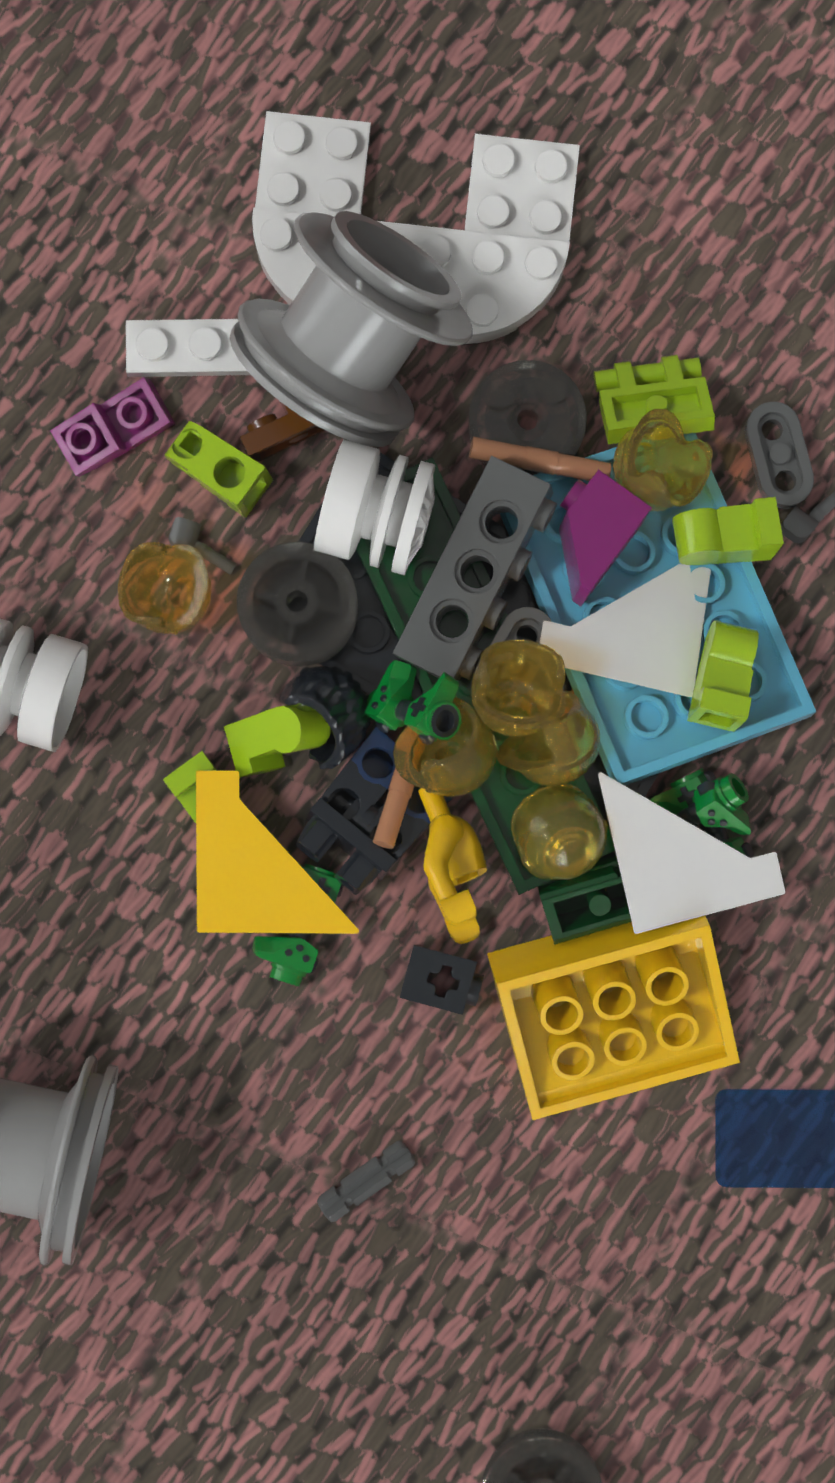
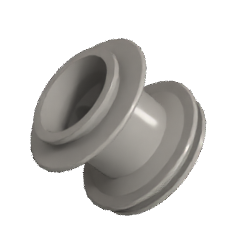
(351, 327)
(54, 1154)

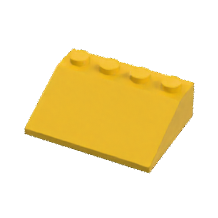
(613, 1012)

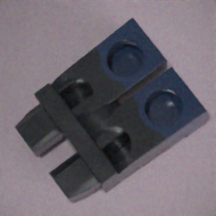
(351, 813)

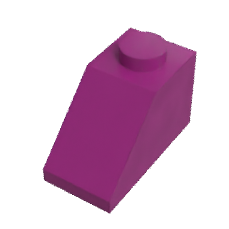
(596, 530)

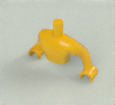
(450, 860)

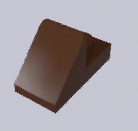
(272, 435)

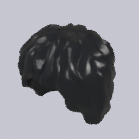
(340, 703)

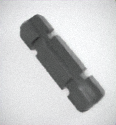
(366, 1181)

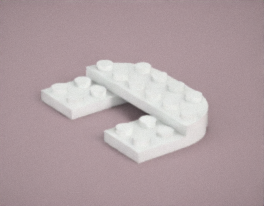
(513, 224)

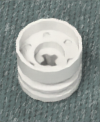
(374, 507)
(39, 686)

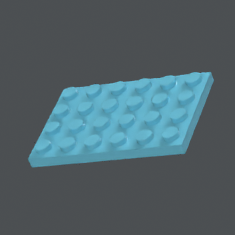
(643, 726)

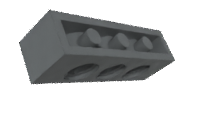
(498, 491)

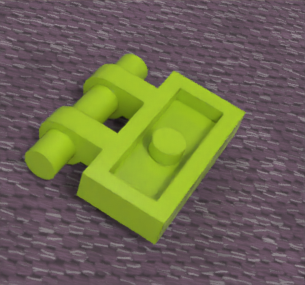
(671, 384)

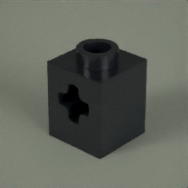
(419, 990)

